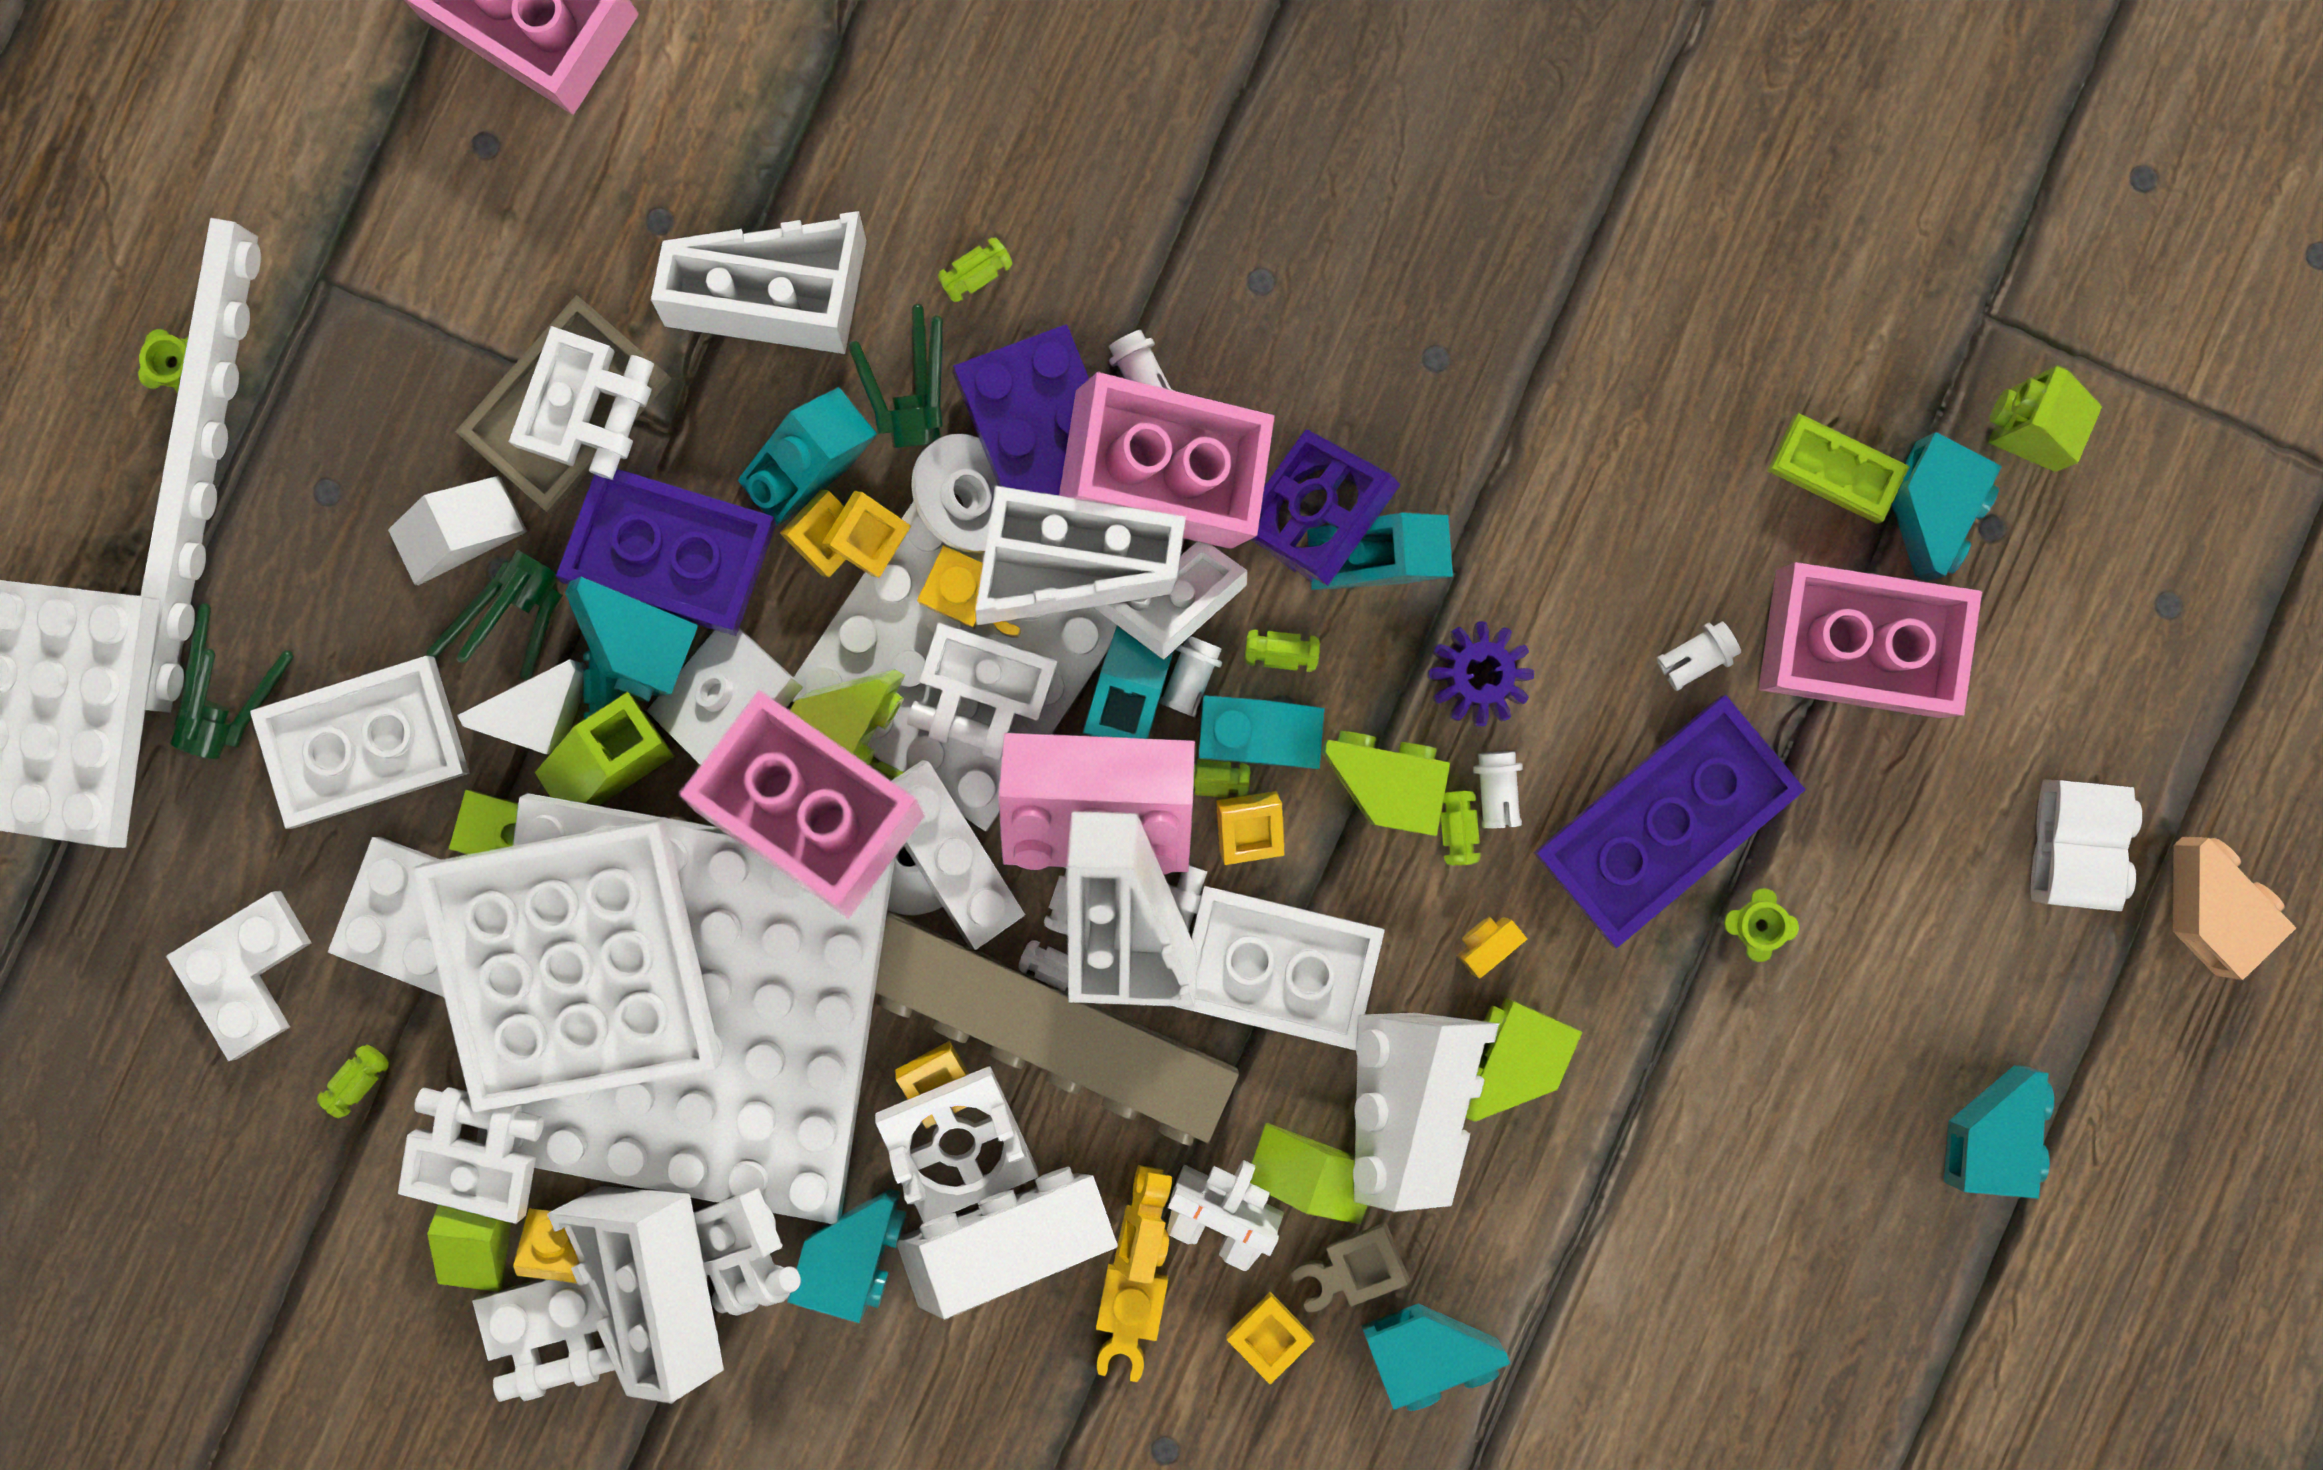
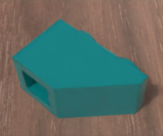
(806, 454)
(1940, 501)
(1127, 690)
(2000, 1137)
(844, 1259)
(1428, 1353)

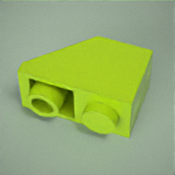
(2045, 419)
(853, 710)
(604, 754)
(1388, 786)
(1523, 1060)

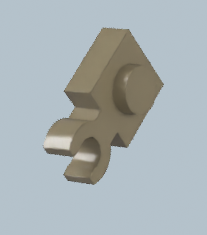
(1360, 1265)

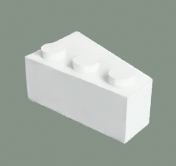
(765, 285)
(1072, 555)
(1123, 919)
(1413, 1106)
(1006, 1243)
(649, 1284)

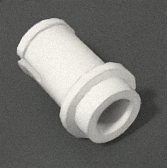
(1137, 360)
(1701, 654)
(1191, 675)
(1499, 789)

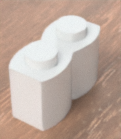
(2084, 845)

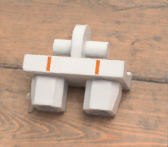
(1228, 1206)

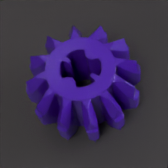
(1488, 694)

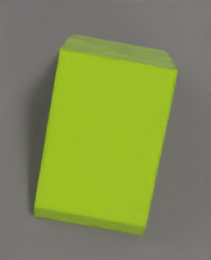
(1306, 1175)
(468, 1248)

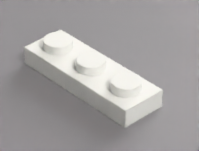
(956, 861)

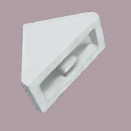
(455, 527)
(534, 712)

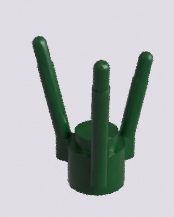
(918, 416)
(516, 583)
(203, 724)

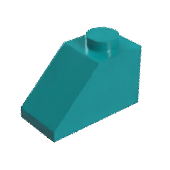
(1392, 552)
(631, 639)
(1260, 732)

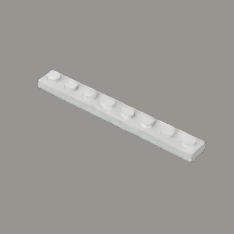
(194, 447)

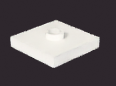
(717, 689)

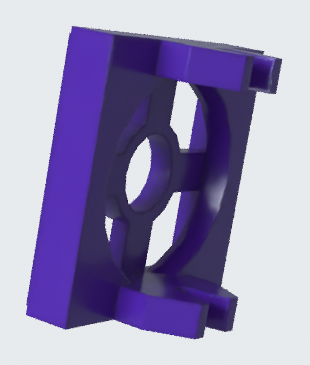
(1307, 456)

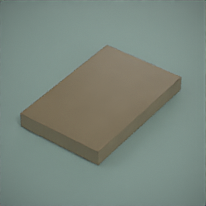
(494, 418)

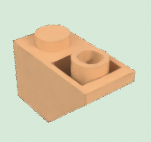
(2221, 911)

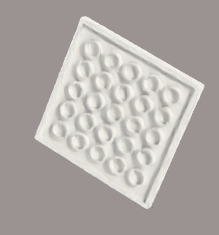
(790, 1021)

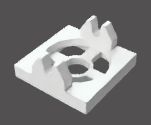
(976, 1091)

